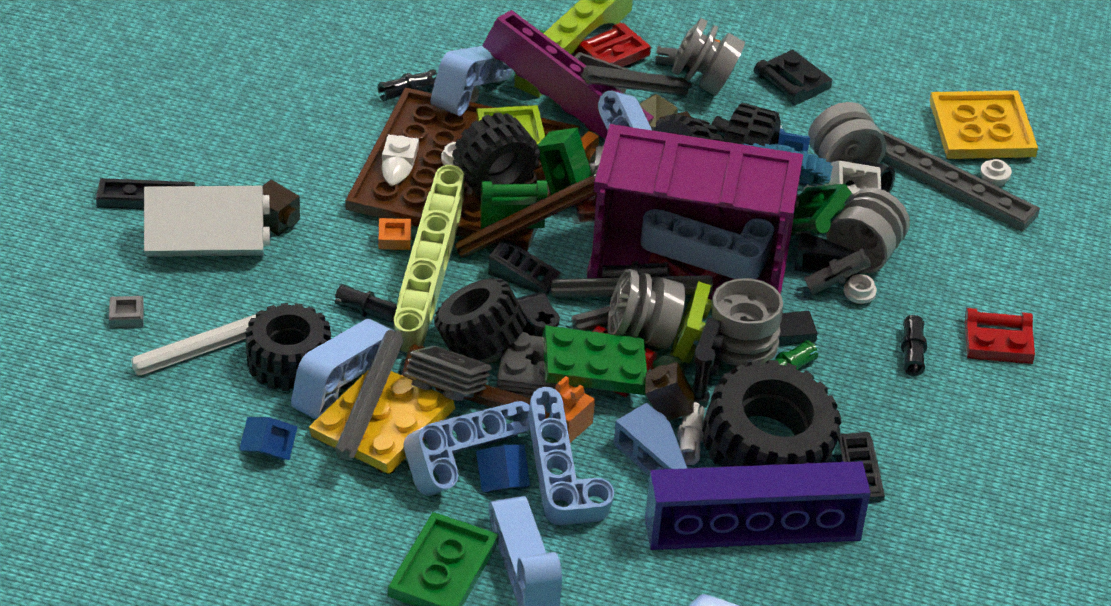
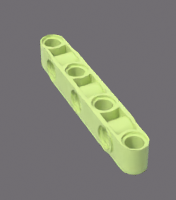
(430, 256)

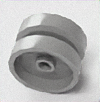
(847, 134)

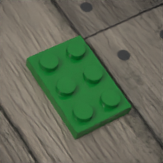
(594, 360)
(443, 563)

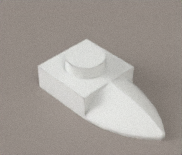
(398, 158)

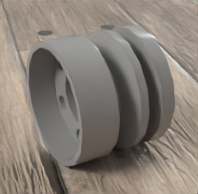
(708, 56)
(871, 222)
(646, 308)
(749, 320)

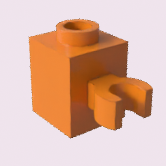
(577, 407)

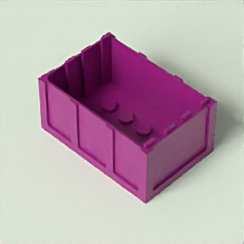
(694, 179)

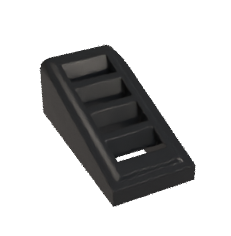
(810, 250)
(512, 263)
(861, 447)

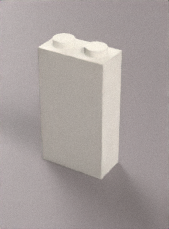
(205, 221)

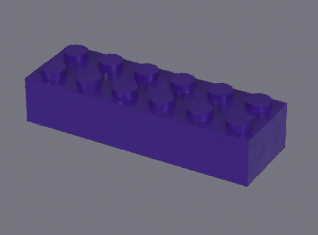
(756, 505)

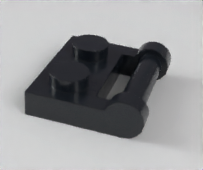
(794, 76)
(705, 359)

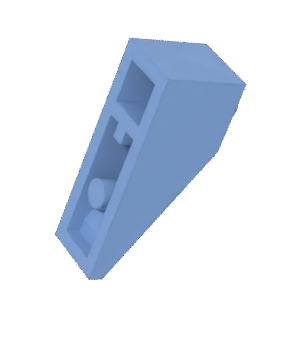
(648, 440)

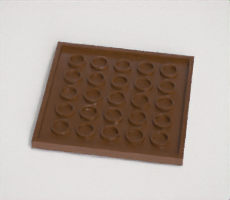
(434, 128)

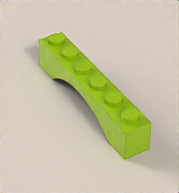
(577, 24)

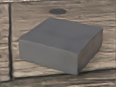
(126, 312)

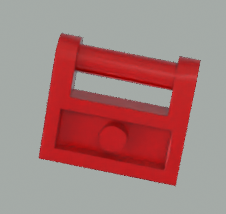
(616, 46)
(999, 343)

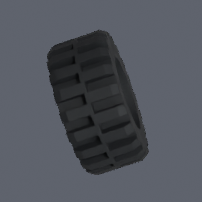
(773, 393)

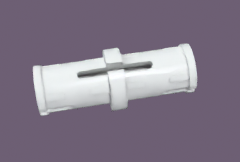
(691, 435)

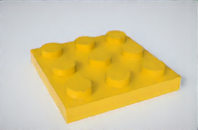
(983, 124)
(397, 413)

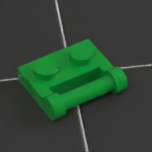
(506, 199)
(821, 205)

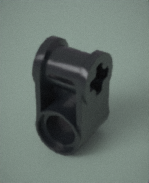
(538, 313)

